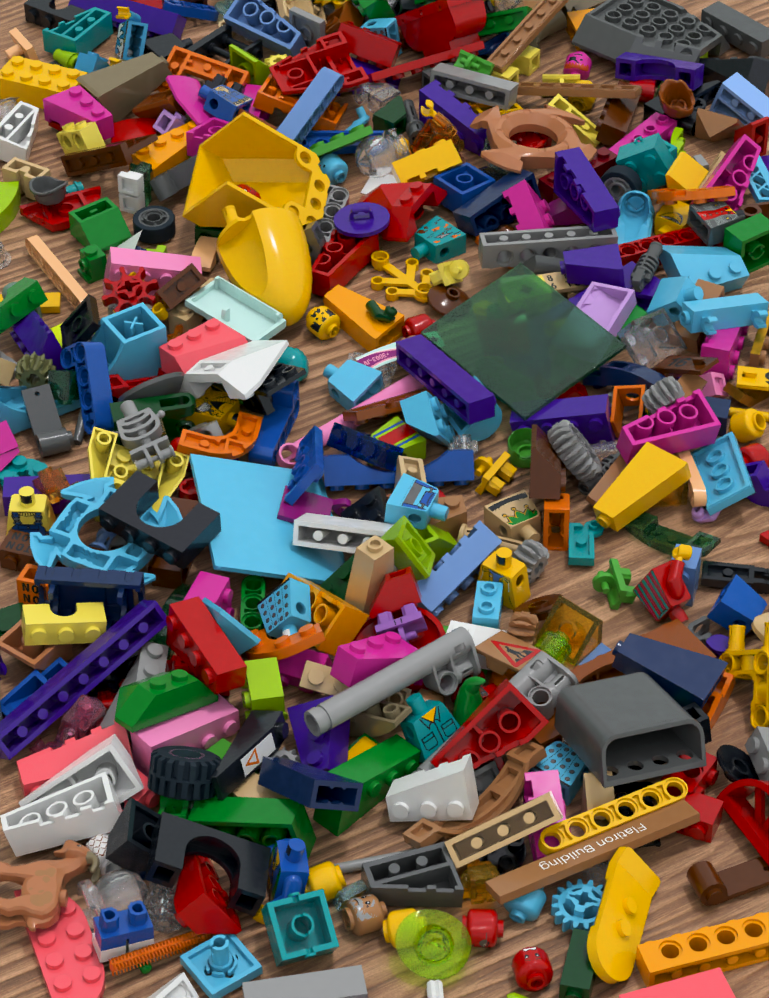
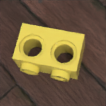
(80, 137)

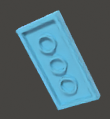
(723, 473)

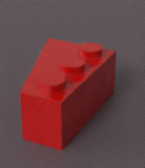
(370, 45)

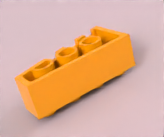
(336, 617)

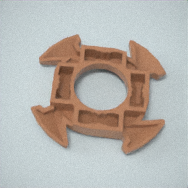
(547, 120)

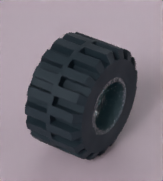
(183, 772)

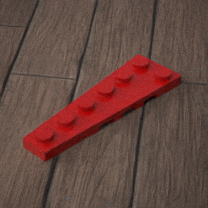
(417, 65)

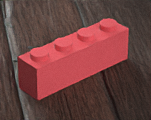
(45, 764)

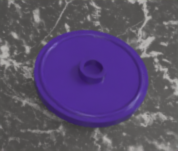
(361, 219)

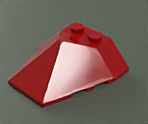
(330, 51)
(402, 202)

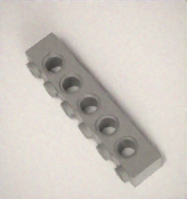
(518, 246)

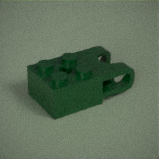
(174, 405)

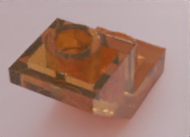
(51, 483)

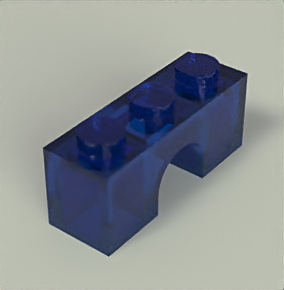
(364, 446)

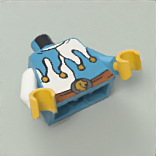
(130, 36)

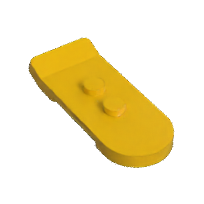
(621, 916)

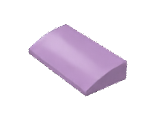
(608, 305)

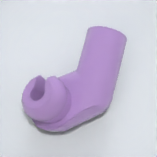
(701, 515)

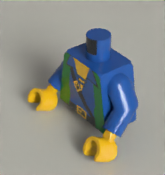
(287, 870)

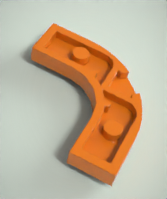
(670, 196)
(228, 446)
(286, 646)

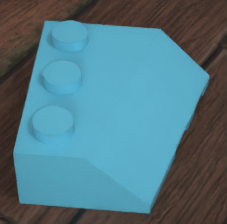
(705, 263)

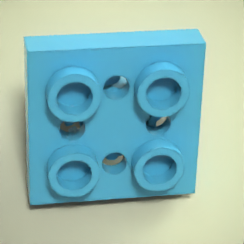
(222, 957)

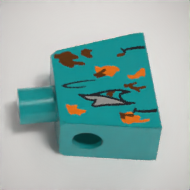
(438, 241)

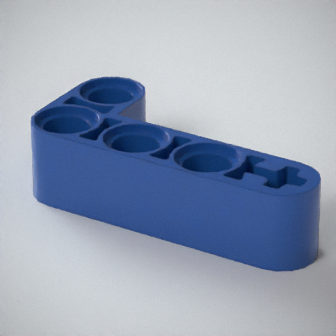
(92, 381)
(277, 425)

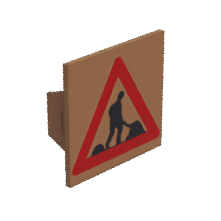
(506, 652)

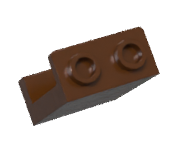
(180, 287)

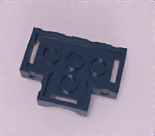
(85, 585)

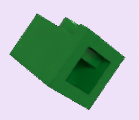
(92, 263)

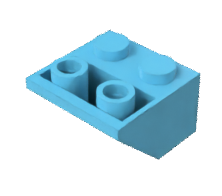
(428, 417)

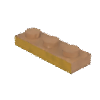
(761, 344)

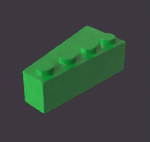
(376, 771)
(256, 819)

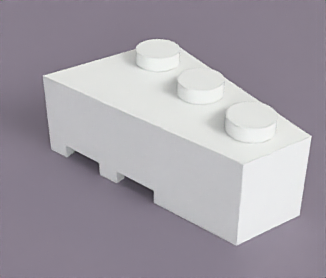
(435, 794)

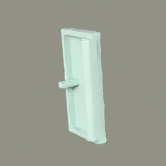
(237, 310)

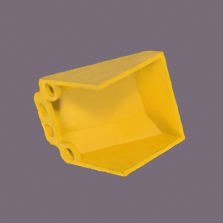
(261, 158)

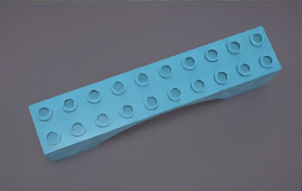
(131, 352)

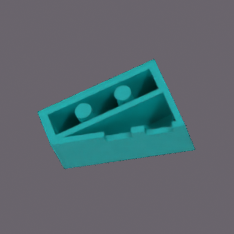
(80, 34)

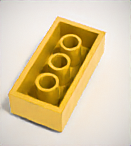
(35, 80)

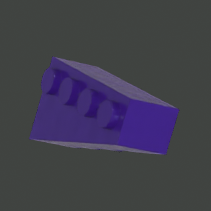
(584, 191)

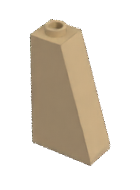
(370, 564)

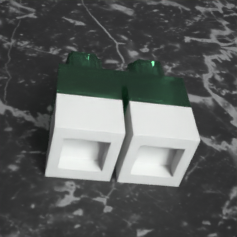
(135, 187)

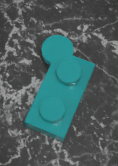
(582, 542)

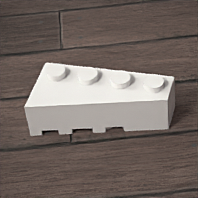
(65, 815)

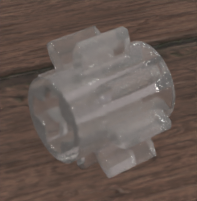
(464, 442)

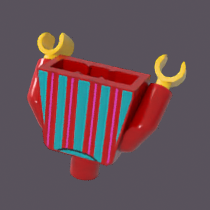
(663, 588)

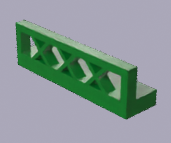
(503, 21)

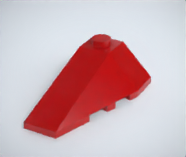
(201, 899)

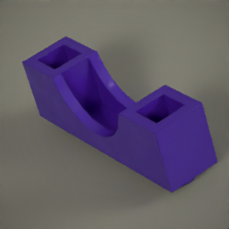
(641, 67)

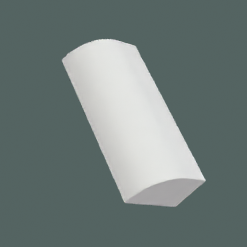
(335, 532)

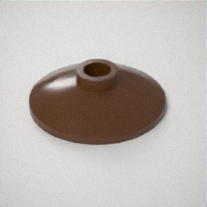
(445, 298)
(539, 606)

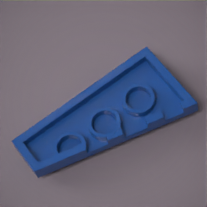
(308, 465)

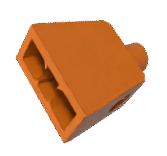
(556, 513)

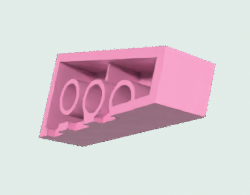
(193, 729)

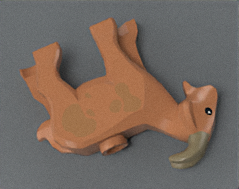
(44, 886)

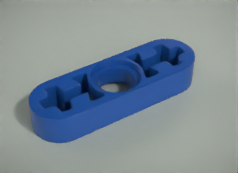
(191, 9)

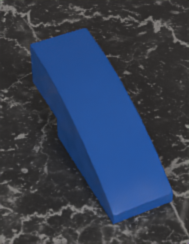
(29, 686)

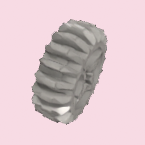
(574, 451)

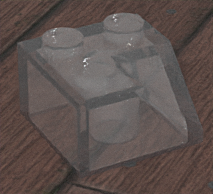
(651, 338)

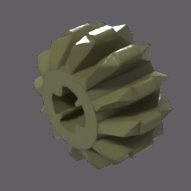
(33, 370)

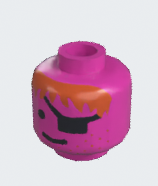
(578, 64)

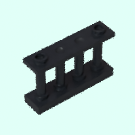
(219, 40)

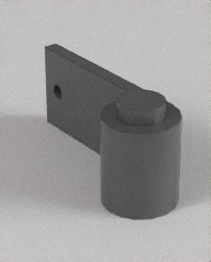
(45, 421)

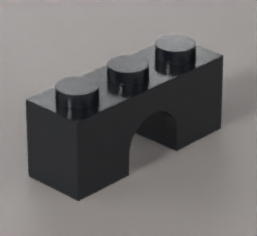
(46, 15)

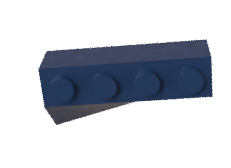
(489, 207)

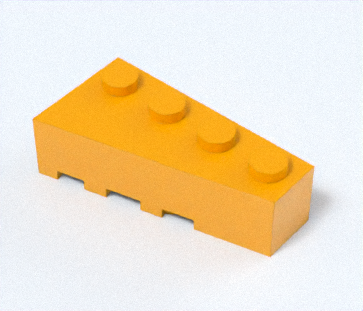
(166, 151)

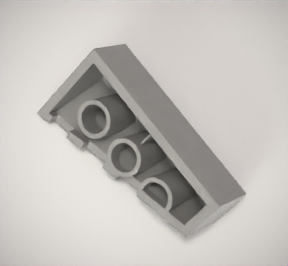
(149, 662)

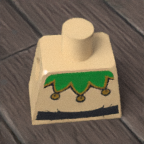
(514, 517)

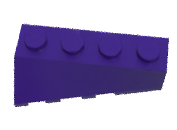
(34, 335)

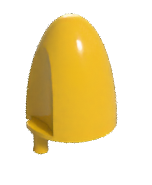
(268, 258)

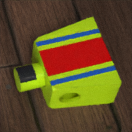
(404, 436)

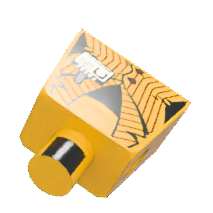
(216, 406)

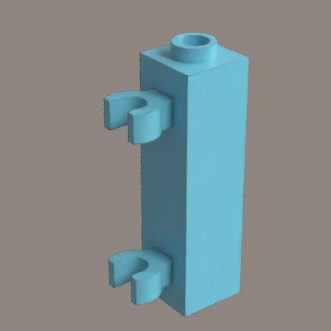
(724, 313)

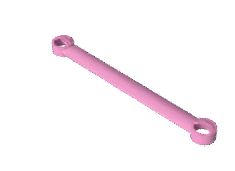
(400, 387)

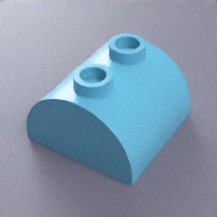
(479, 430)

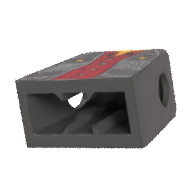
(711, 219)

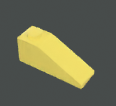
(585, 132)

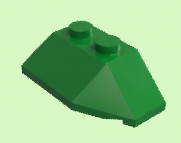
(160, 699)

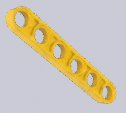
(611, 813)

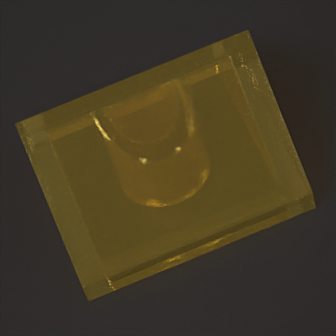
(578, 624)

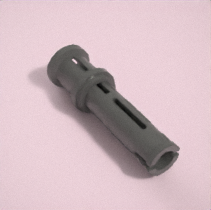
(413, 124)

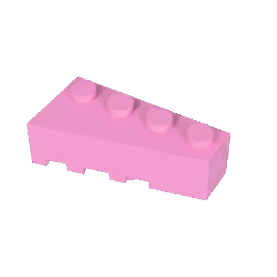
(156, 264)

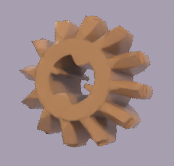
(524, 627)

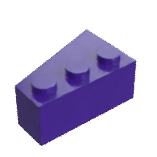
(319, 751)

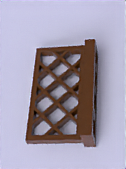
(104, 157)

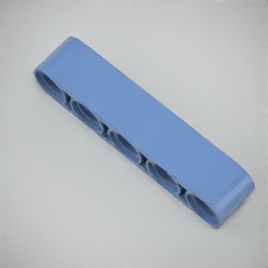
(311, 104)

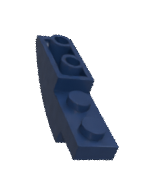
(622, 373)

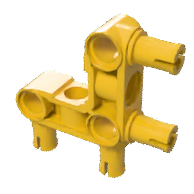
(750, 665)

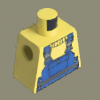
(30, 512)

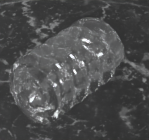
(162, 908)

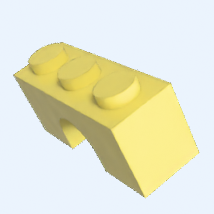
(524, 64)
(44, 627)

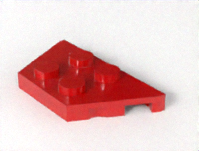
(56, 216)

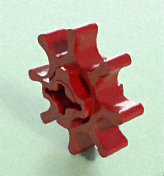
(129, 290)

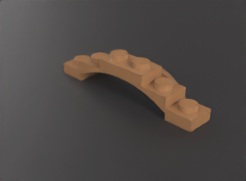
(494, 801)

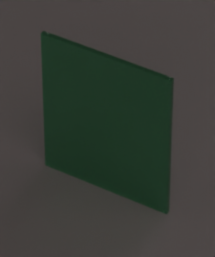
(523, 341)

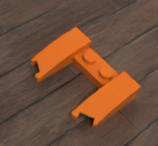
(187, 62)
(270, 97)

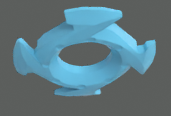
(63, 537)

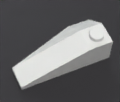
(106, 756)

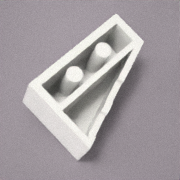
(18, 132)

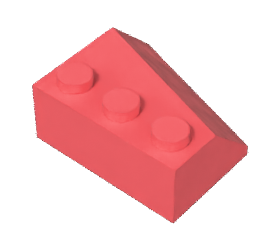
(197, 344)

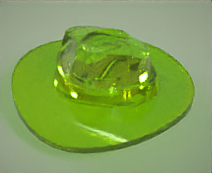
(433, 944)

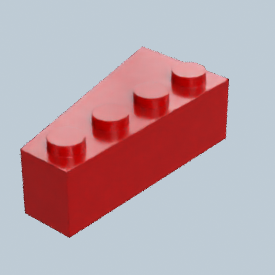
(204, 646)

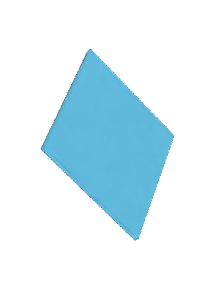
(250, 533)

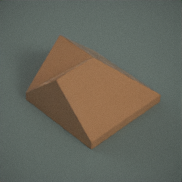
(715, 126)

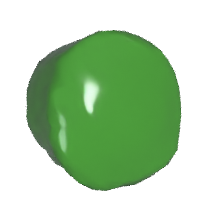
(520, 447)

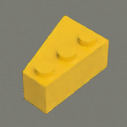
(426, 163)

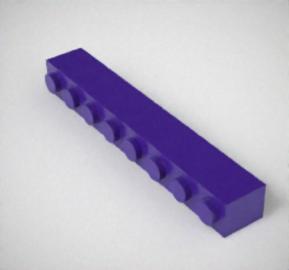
(79, 676)

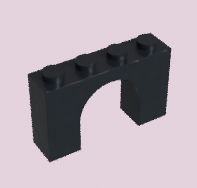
(175, 543)
(241, 859)

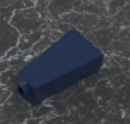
(680, 672)
(310, 785)

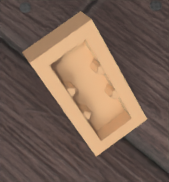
(21, 47)

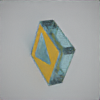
(354, 890)

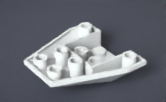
(238, 369)

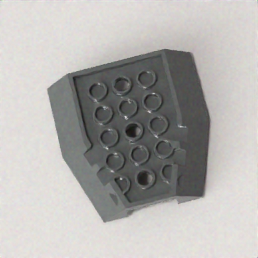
(647, 29)

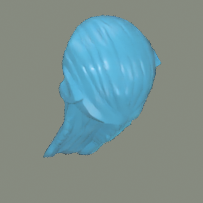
(635, 216)

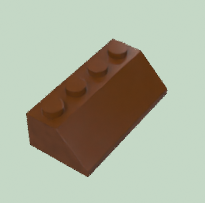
(546, 468)

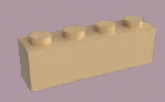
(503, 829)

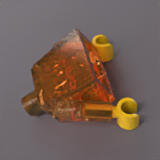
(434, 130)

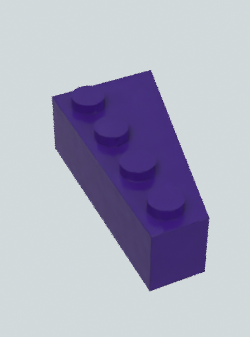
(459, 114)
(586, 413)

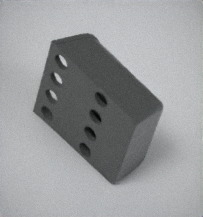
(628, 724)

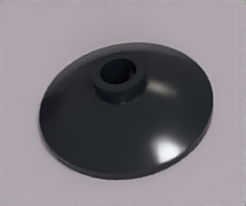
(735, 763)

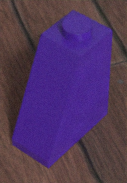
(593, 264)

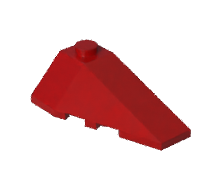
(494, 728)

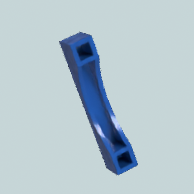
(344, 470)

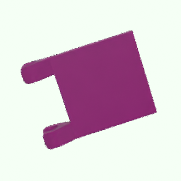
(310, 503)

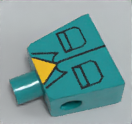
(427, 725)

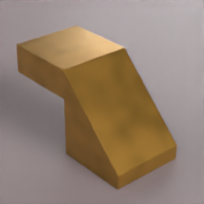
(746, 396)

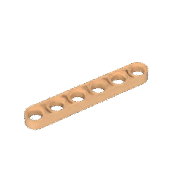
(55, 270)

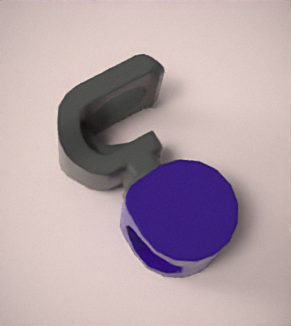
(715, 643)

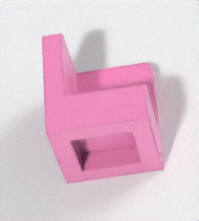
(714, 385)

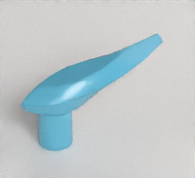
(363, 118)

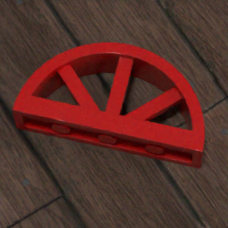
(748, 819)

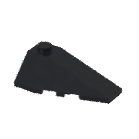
(753, 69)

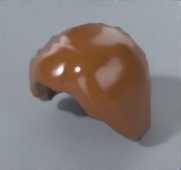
(676, 98)

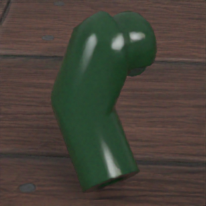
(386, 315)

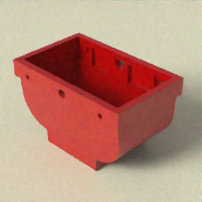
(443, 25)

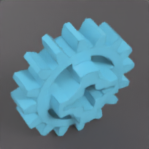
(576, 905)

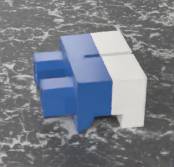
(122, 931)

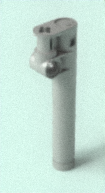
(438, 664)
(539, 682)

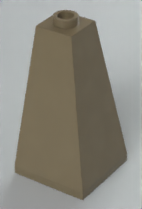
(126, 83)

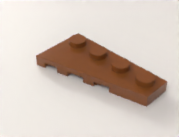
(378, 409)

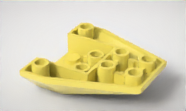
(114, 460)

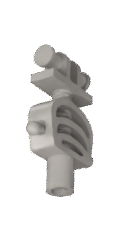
(142, 434)

